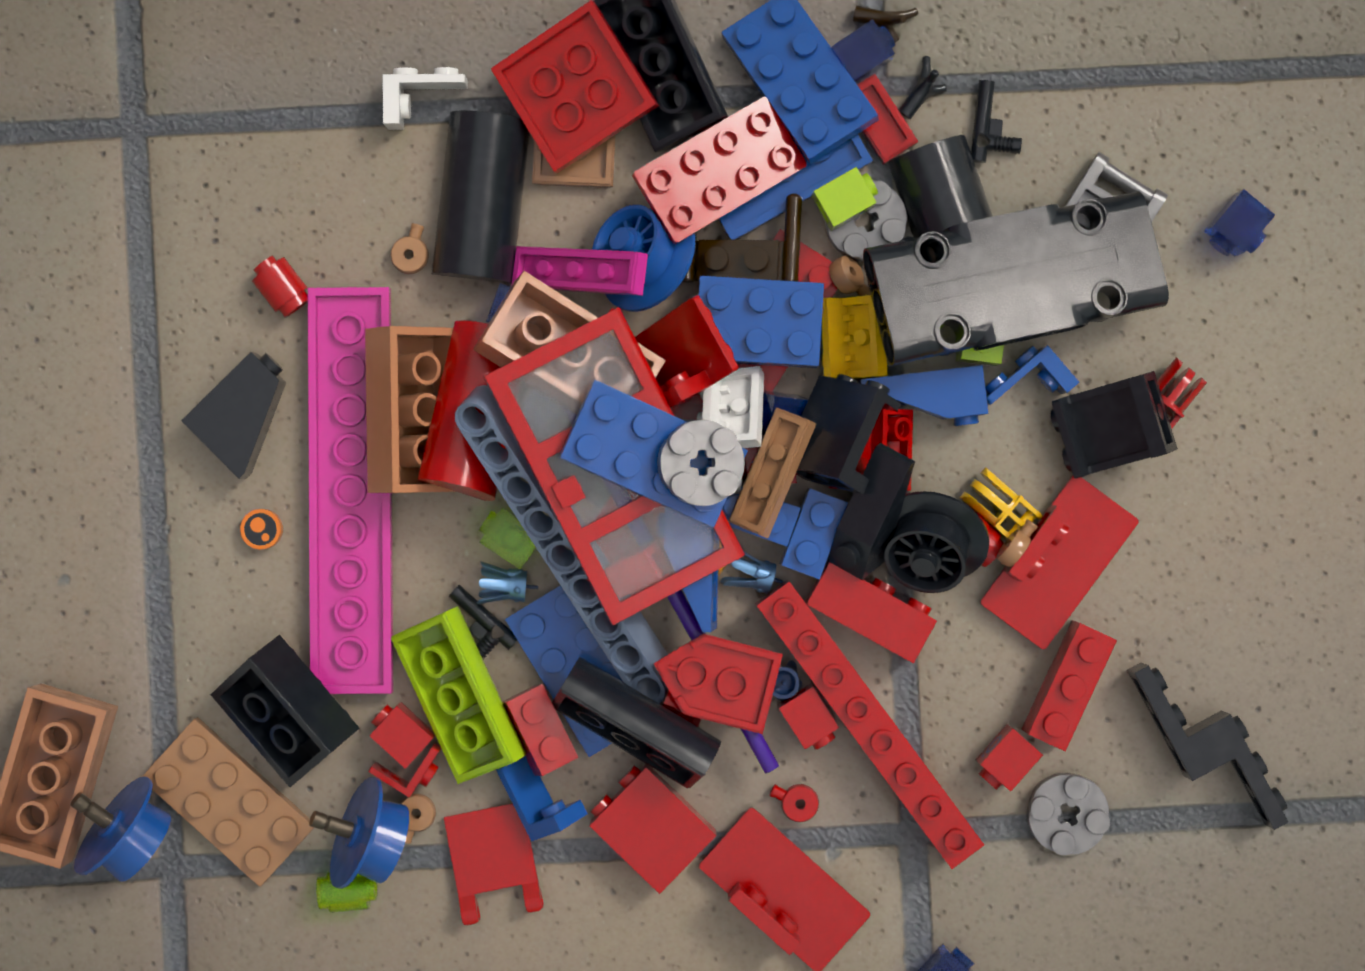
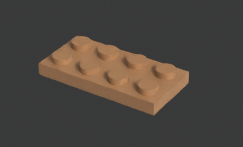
(228, 801)

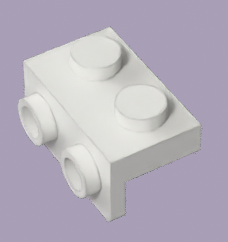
(737, 405)

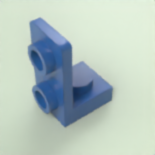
(1052, 373)
(534, 803)

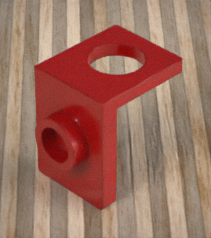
(422, 776)

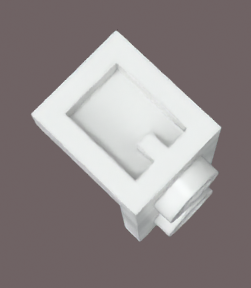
(398, 105)

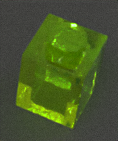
(507, 537)

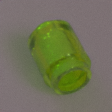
(351, 898)

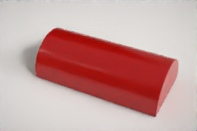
(447, 455)

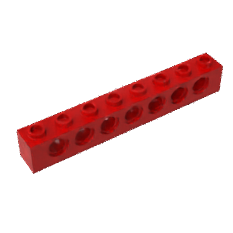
(869, 724)

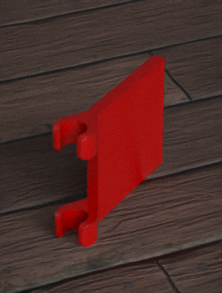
(491, 854)

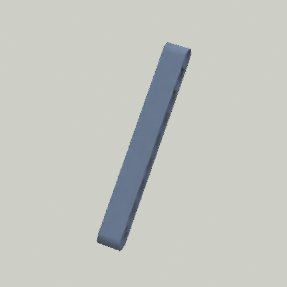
(545, 532)

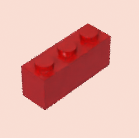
(872, 611)
(1068, 685)

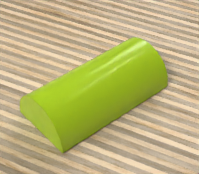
(458, 695)

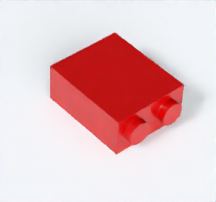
(651, 826)

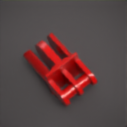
(1176, 388)

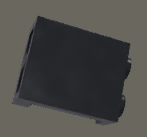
(844, 421)
(1113, 425)

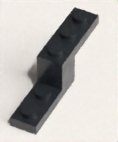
(1209, 745)

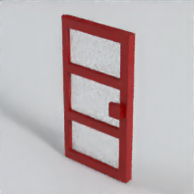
(622, 540)

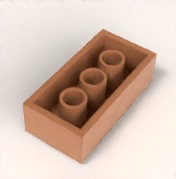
(532, 318)
(401, 396)
(49, 762)

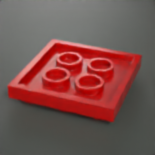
(574, 86)

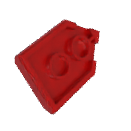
(722, 681)

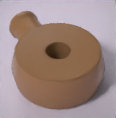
(410, 243)
(848, 276)
(1016, 544)
(422, 822)

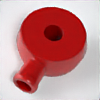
(791, 795)

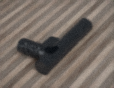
(989, 128)
(483, 623)

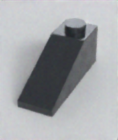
(874, 515)

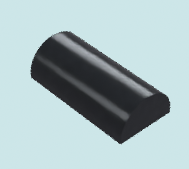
(670, 67)
(939, 188)
(481, 196)
(636, 723)

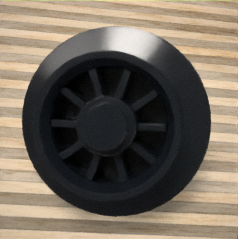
(935, 542)

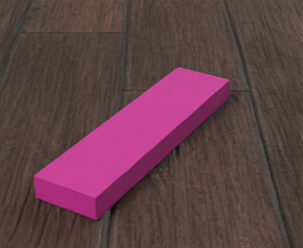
(583, 269)

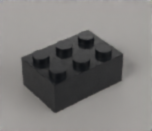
(284, 710)

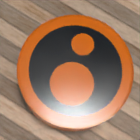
(261, 529)

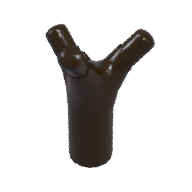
(884, 18)

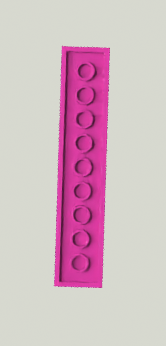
(346, 523)

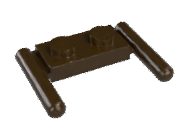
(752, 257)

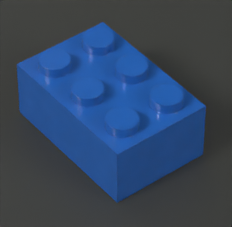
(767, 319)

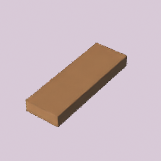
(772, 472)

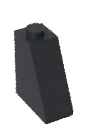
(239, 412)

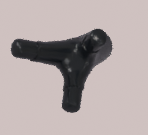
(922, 90)

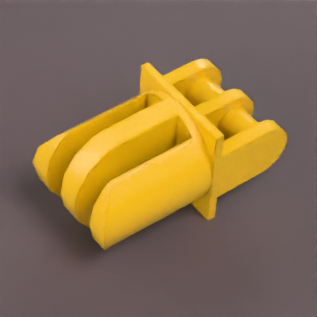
(1004, 508)

